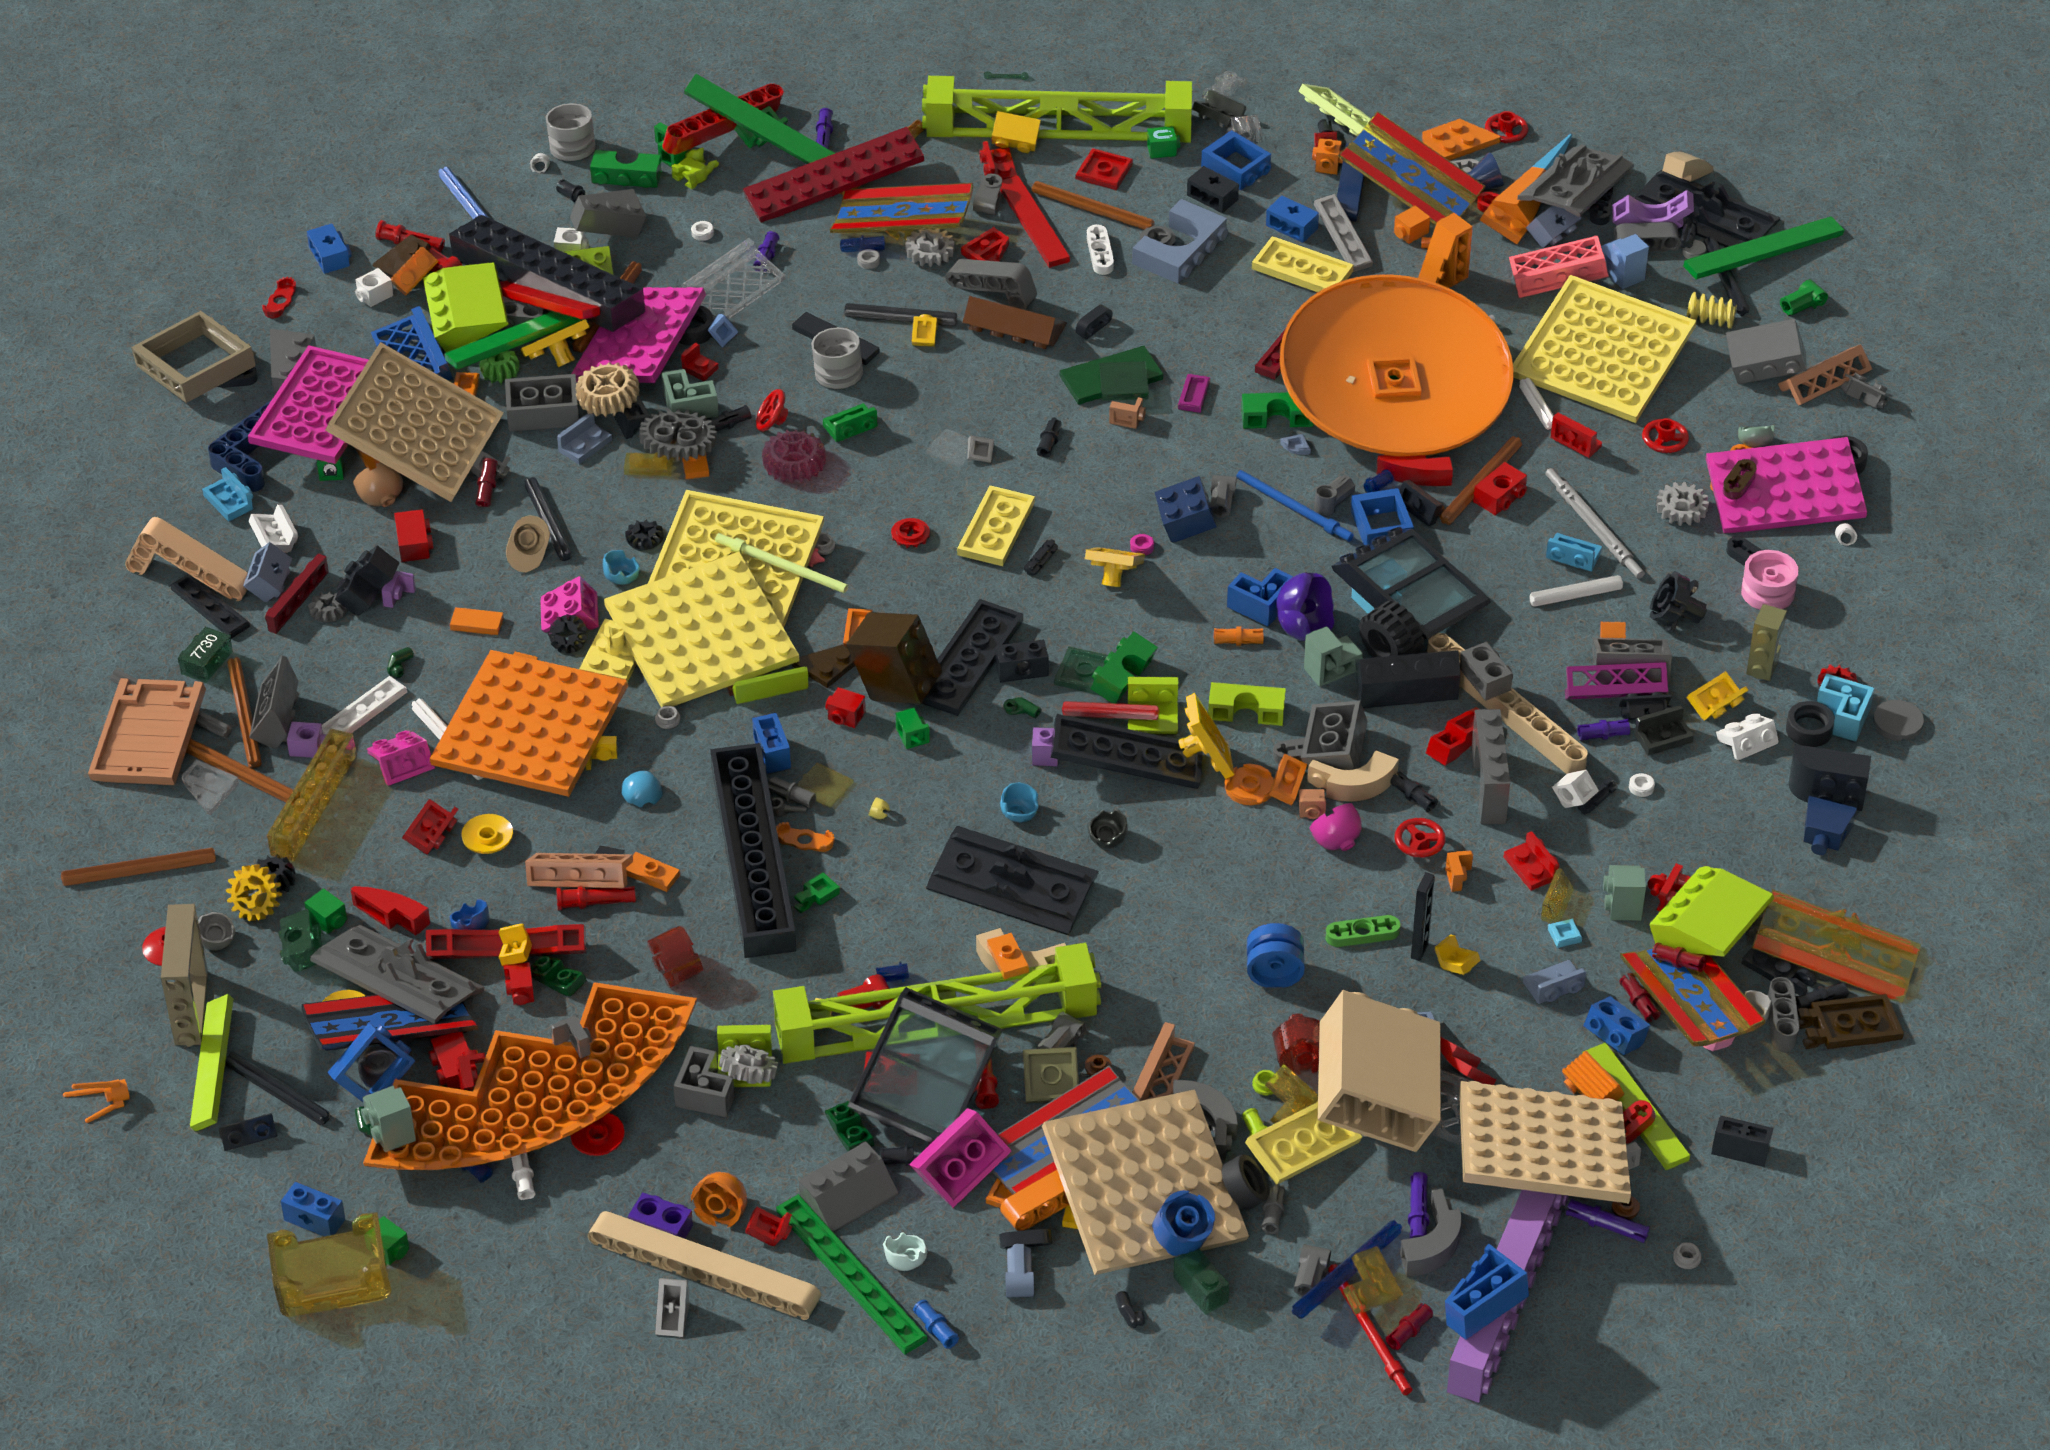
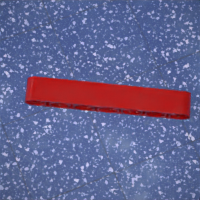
(710, 124)

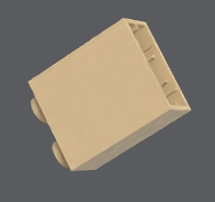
(1379, 1070)

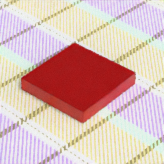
(1104, 169)

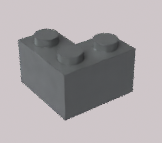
(701, 1087)

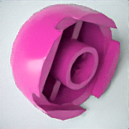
(1338, 829)

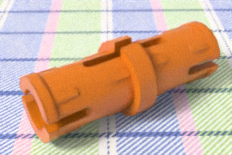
(1238, 636)

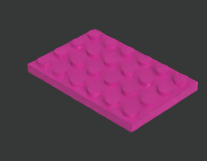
(648, 339)
(306, 405)
(1791, 486)

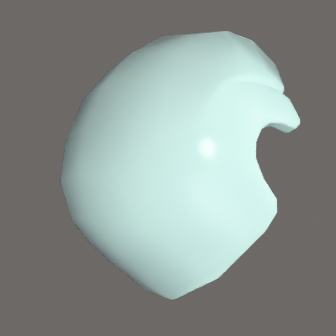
(905, 1251)

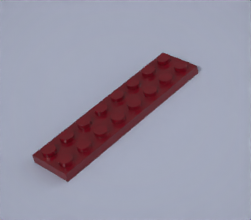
(833, 174)

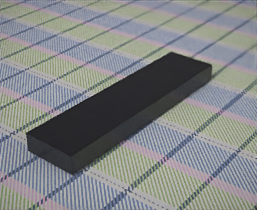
(811, 325)
(210, 605)
(1422, 916)

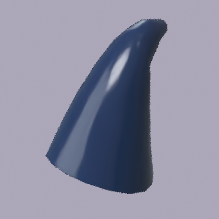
(1487, 172)

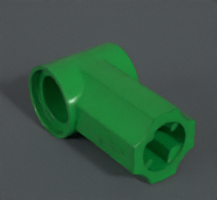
(1807, 296)

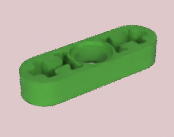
(1368, 923)

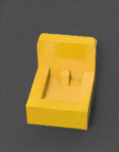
(515, 944)
(1454, 957)

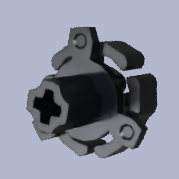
(1675, 600)

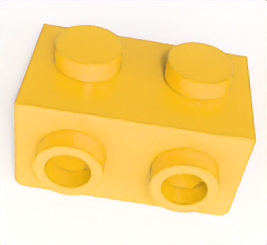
(1716, 696)

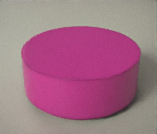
(1142, 544)

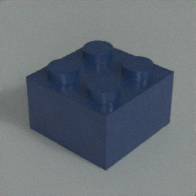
(1185, 509)

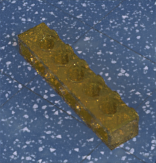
(312, 794)

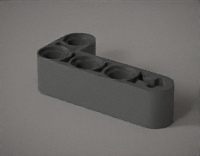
(994, 276)

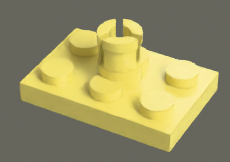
(609, 653)

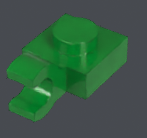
(816, 890)

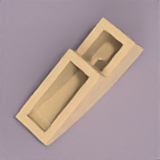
(1686, 166)

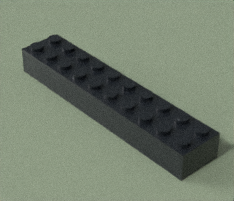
(547, 269)
(753, 851)

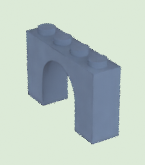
(1178, 261)

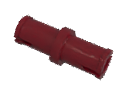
(486, 482)
(1679, 957)
(1639, 997)
(1409, 1326)

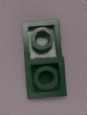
(553, 974)
(848, 1126)

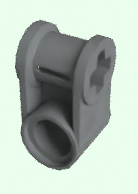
(988, 195)

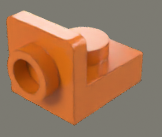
(1456, 867)

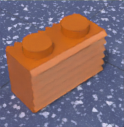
(413, 270)
(1591, 1079)

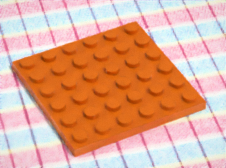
(529, 723)

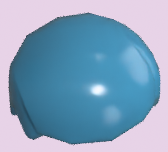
(617, 565)
(641, 788)
(1019, 797)

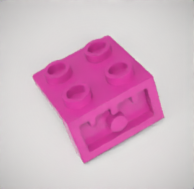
(571, 598)
(402, 756)

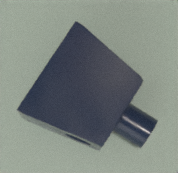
(1827, 824)

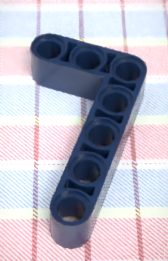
(232, 452)

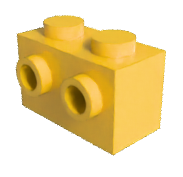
(1015, 132)

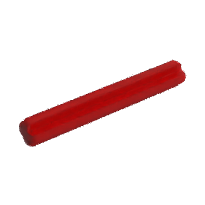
(1110, 710)

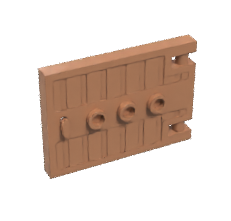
(147, 732)

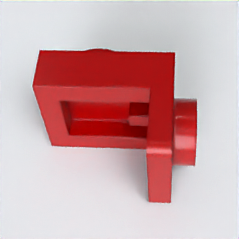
(768, 1227)

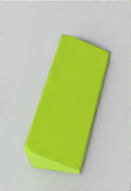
(770, 685)

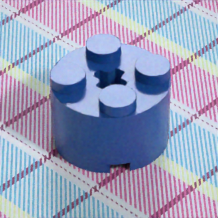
(1183, 1222)

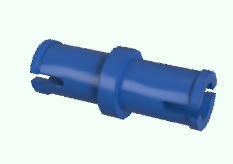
(936, 1324)

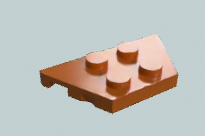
(1458, 139)

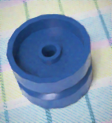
(1275, 955)

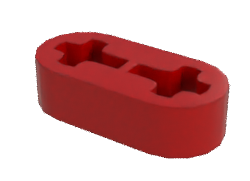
(1637, 1124)

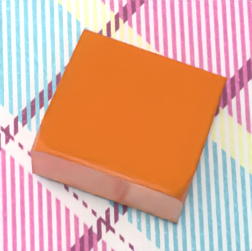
(1612, 630)

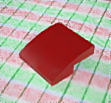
(1464, 1062)

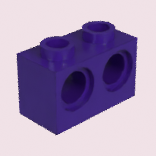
(662, 1215)

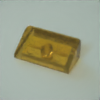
(1557, 898)

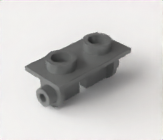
(1874, 393)

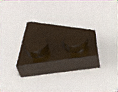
(400, 254)
(827, 665)

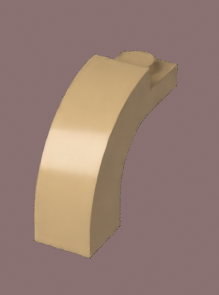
(1357, 783)
(1033, 958)

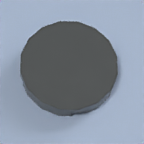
(1898, 720)

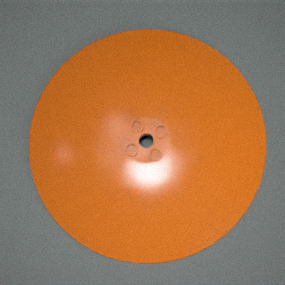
(1436, 341)

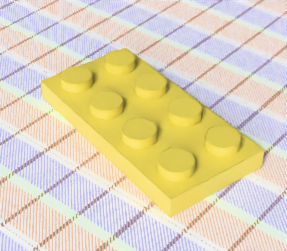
(1300, 265)
(996, 525)
(1298, 1144)

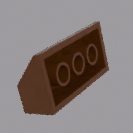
(1012, 321)

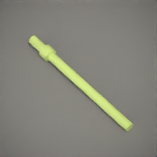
(740, 545)

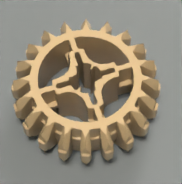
(607, 389)

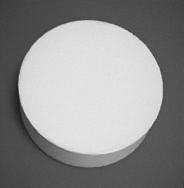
(702, 230)
(1641, 785)

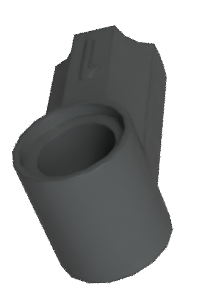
(1222, 492)
(1332, 494)
(1064, 1032)
(1311, 1268)

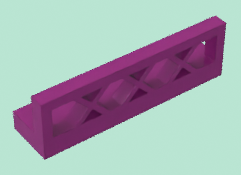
(1615, 690)

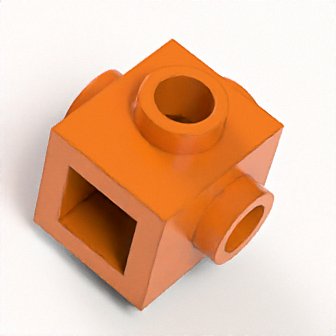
(1327, 152)

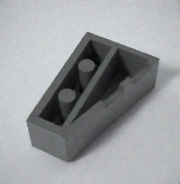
(609, 213)
(285, 352)

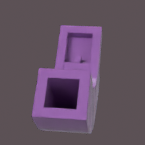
(1633, 211)

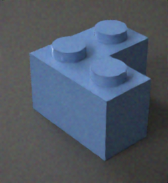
(1626, 260)

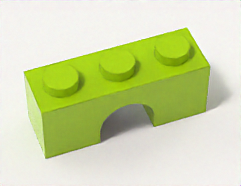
(1229, 698)

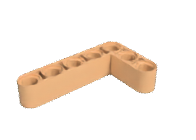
(188, 555)

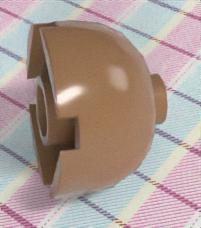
(379, 485)

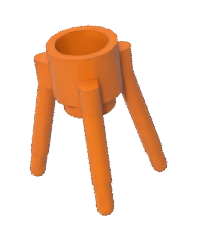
(114, 1091)

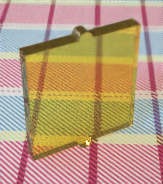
(826, 784)

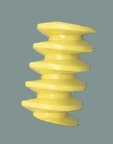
(1712, 310)

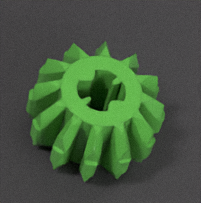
(500, 367)

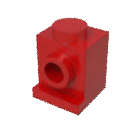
(519, 983)

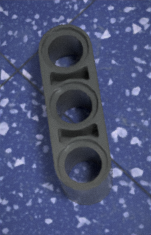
(1657, 235)
(1783, 1014)

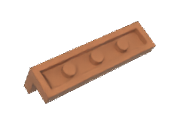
(1820, 369)
(578, 870)
(1157, 1060)

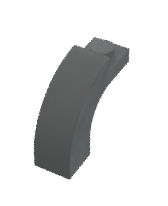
(1216, 1110)
(1435, 1249)

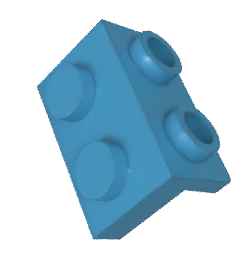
(229, 496)
(1573, 551)

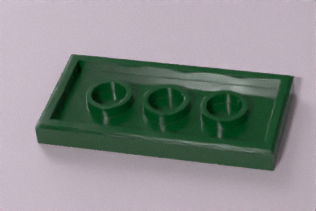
(1084, 379)

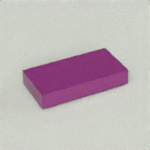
(1194, 393)

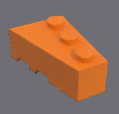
(1448, 252)

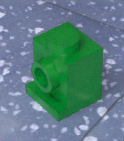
(912, 728)

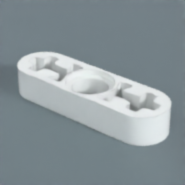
(1103, 243)

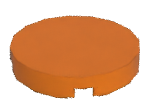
(1249, 785)

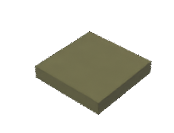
(1049, 1073)

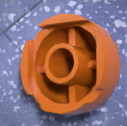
(716, 1194)

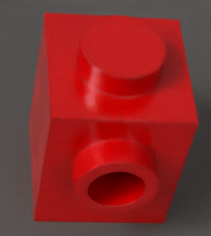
(845, 707)

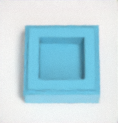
(1565, 933)

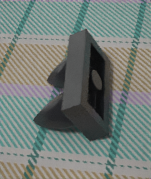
(1421, 503)

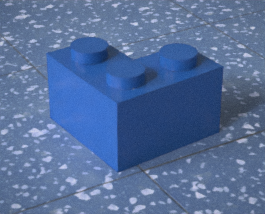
(1255, 597)

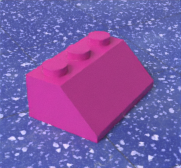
(960, 1157)

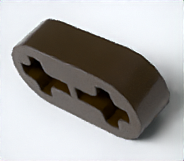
(1736, 477)

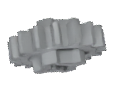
(930, 246)
(1682, 503)
(748, 1064)

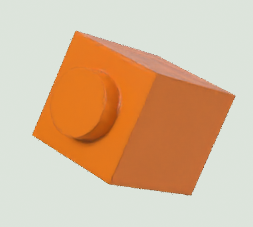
(1411, 224)

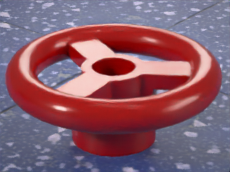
(1506, 122)
(771, 410)
(1667, 432)
(1420, 840)

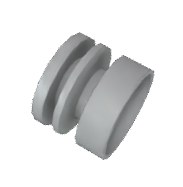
(570, 132)
(837, 358)

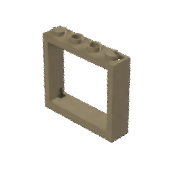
(149, 351)
(187, 965)

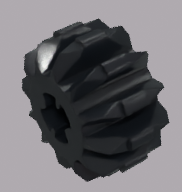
(282, 868)

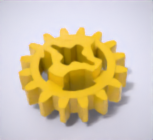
(245, 883)

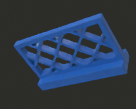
(425, 338)

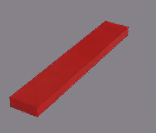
(1034, 222)
(548, 301)

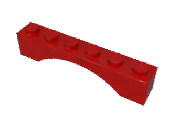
(488, 943)

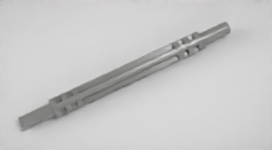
(1600, 529)

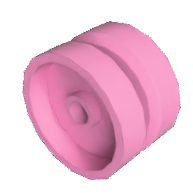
(1769, 579)

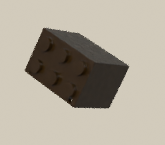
(894, 657)

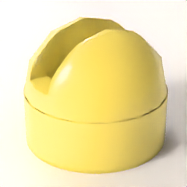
(877, 808)

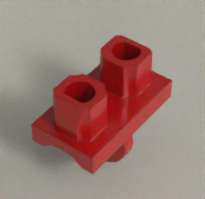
(1667, 886)

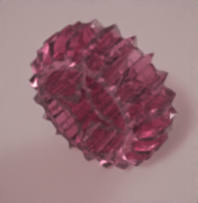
(794, 457)

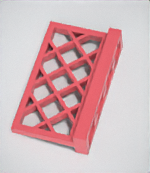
(1553, 275)

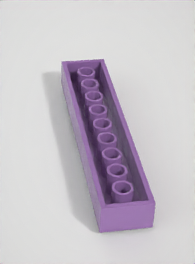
(1523, 1244)

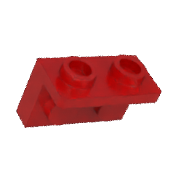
(997, 161)
(1574, 435)
(1532, 862)

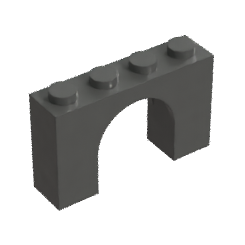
(1490, 756)

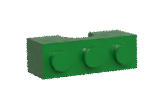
(643, 172)
(1260, 406)
(1133, 655)

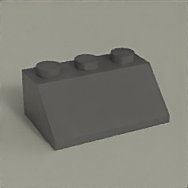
(1766, 351)
(1630, 651)
(275, 705)
(1335, 734)
(848, 1187)

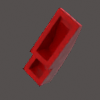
(1418, 469)
(1454, 740)
(391, 908)

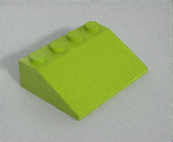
(465, 304)
(1710, 912)

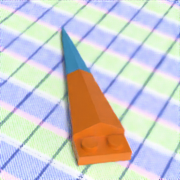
(1511, 215)

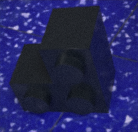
(364, 579)

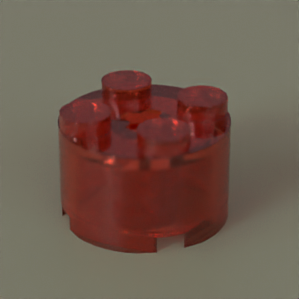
(675, 956)
(1298, 1043)

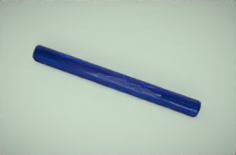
(1343, 1271)

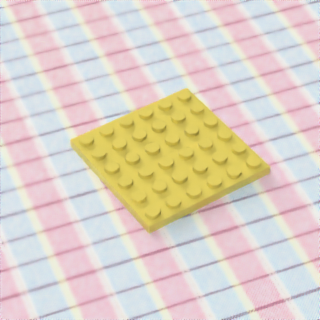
(1603, 348)
(765, 527)
(701, 630)

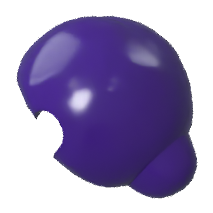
(1305, 605)

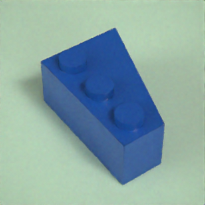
(1486, 1293)

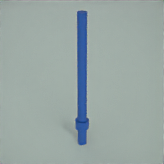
(1329, 525)

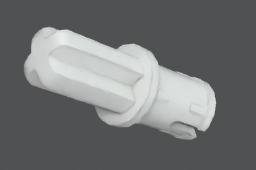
(523, 1176)

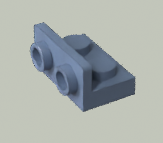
(582, 439)
(1555, 981)

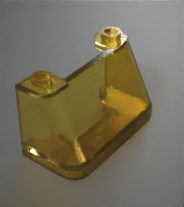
(329, 1269)

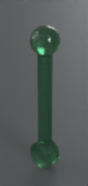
(988, 75)

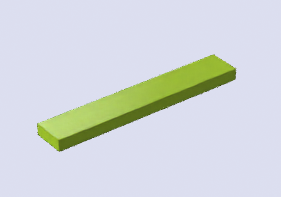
(211, 1063)
(1658, 1135)

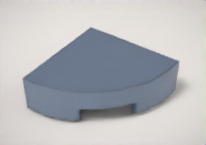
(1296, 443)

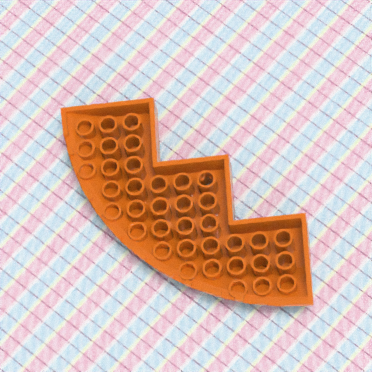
(541, 1090)

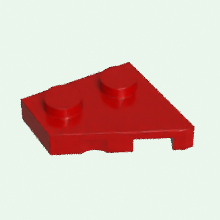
(987, 246)

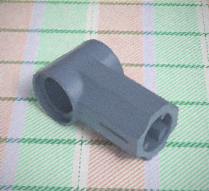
(1019, 1275)

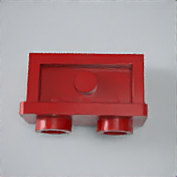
(429, 826)

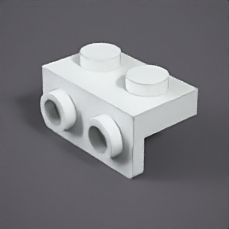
(274, 529)
(1749, 735)

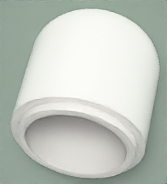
(540, 157)
(1845, 528)

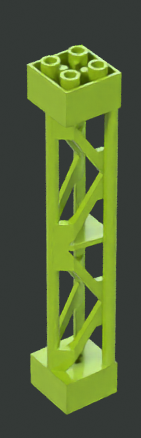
(941, 96)
(1069, 976)

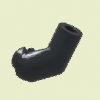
(1125, 1308)

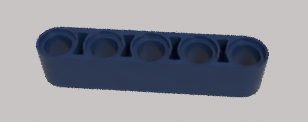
(1350, 190)

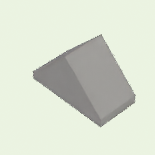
(672, 1307)

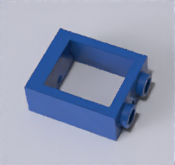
(1215, 154)
(1378, 503)
(394, 1071)

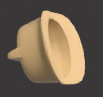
(527, 543)

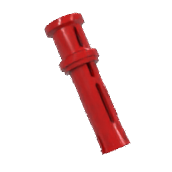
(399, 233)
(582, 897)
(986, 1094)

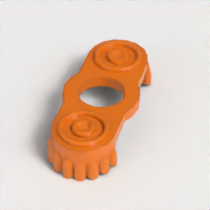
(790, 836)

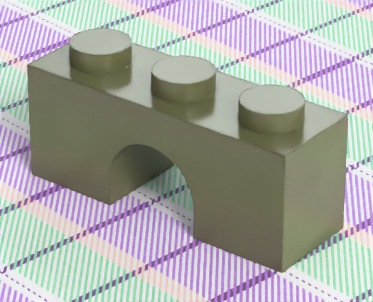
(1764, 644)

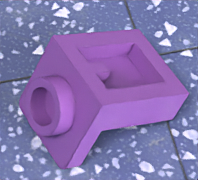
(393, 589)

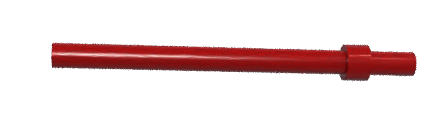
(1393, 1367)

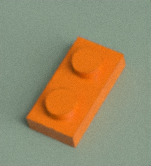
(1288, 779)

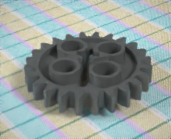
(693, 438)

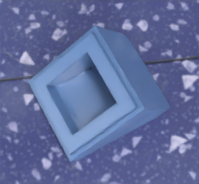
(722, 330)

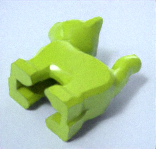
(693, 168)

